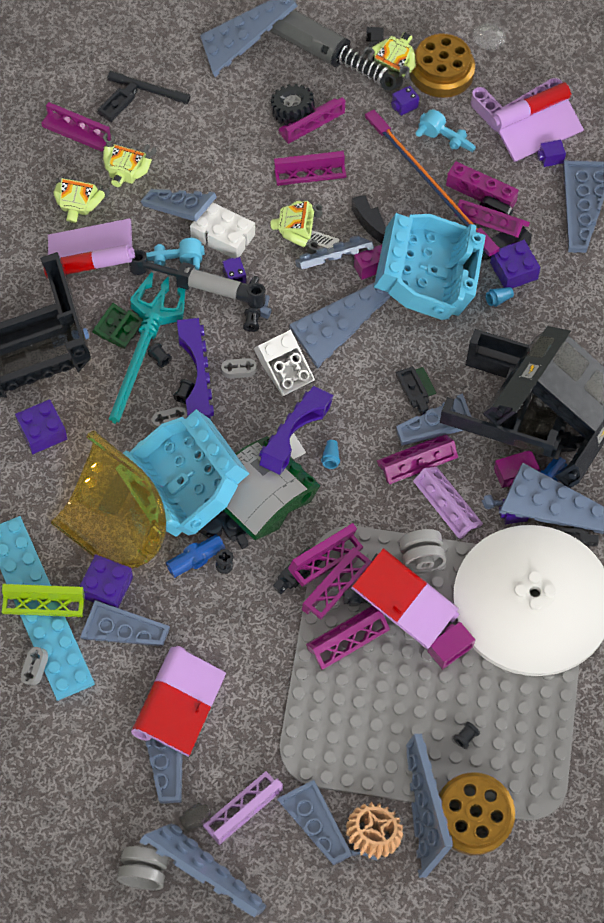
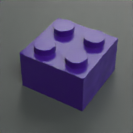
(515, 265)
(41, 426)
(106, 581)

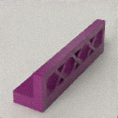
(321, 116)
(76, 128)
(312, 162)
(492, 218)
(416, 458)
(320, 550)
(333, 580)
(343, 631)

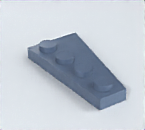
(180, 203)
(333, 253)
(429, 425)
(120, 626)
(167, 771)
(314, 817)

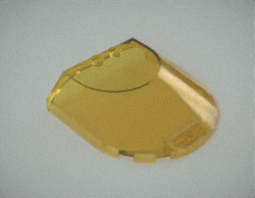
(114, 508)

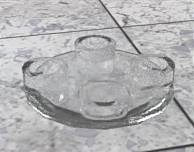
(489, 36)

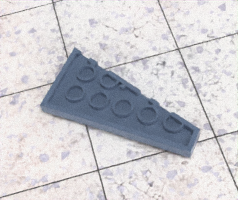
(241, 32)
(583, 201)
(332, 325)
(551, 502)
(427, 810)
(201, 865)

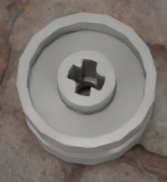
(422, 550)
(142, 868)

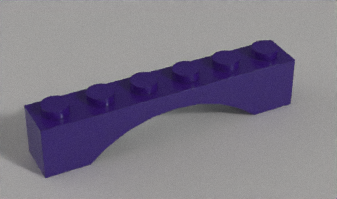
(190, 340)
(311, 408)

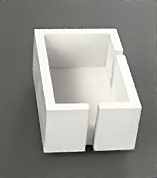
(224, 230)

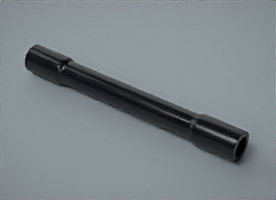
(172, 94)

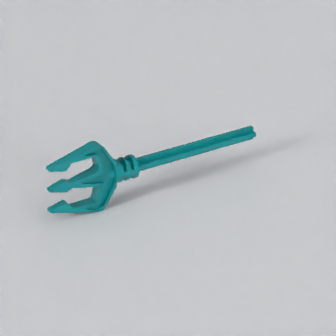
(153, 316)

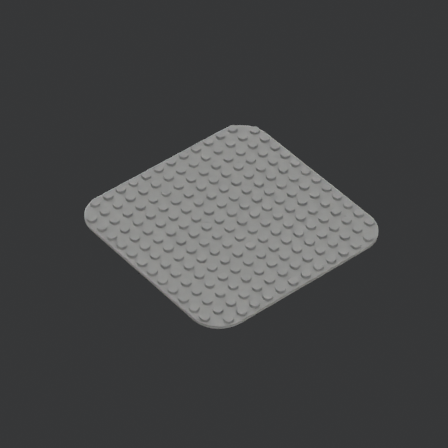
(358, 714)

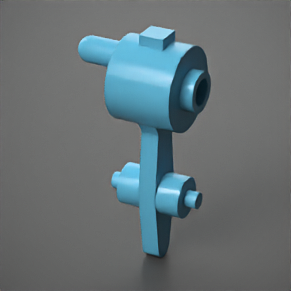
(434, 123)
(189, 251)

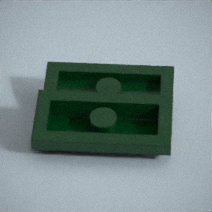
(118, 326)

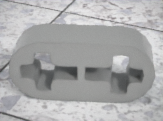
(238, 368)
(168, 415)
(34, 666)

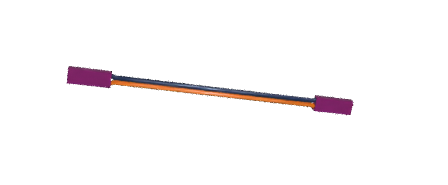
(384, 129)

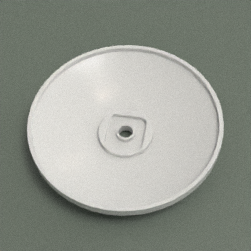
(526, 631)

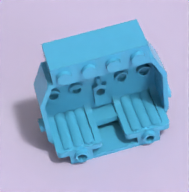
(433, 246)
(172, 455)

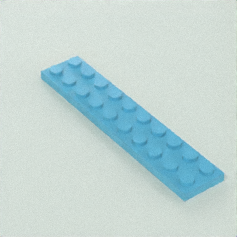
(21, 565)

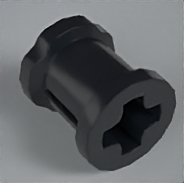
(254, 322)
(159, 355)
(184, 391)
(220, 564)
(466, 735)

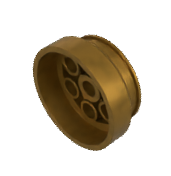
(443, 66)
(497, 833)

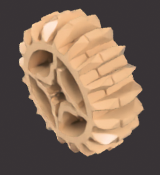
(371, 838)

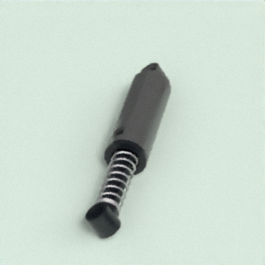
(331, 48)

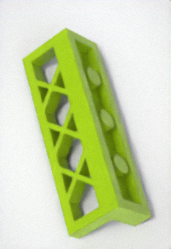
(42, 593)

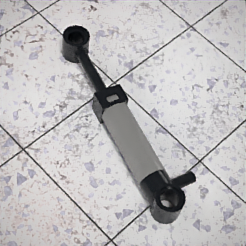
(189, 277)

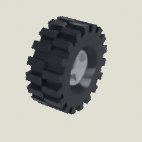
(292, 104)

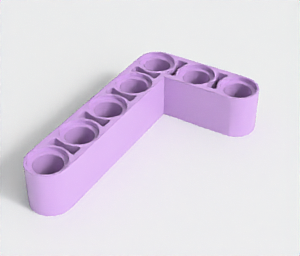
(486, 105)

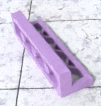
(446, 500)
(246, 811)

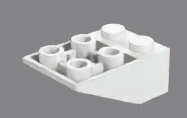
(284, 363)

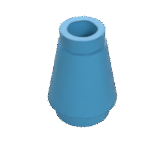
(498, 296)
(331, 455)

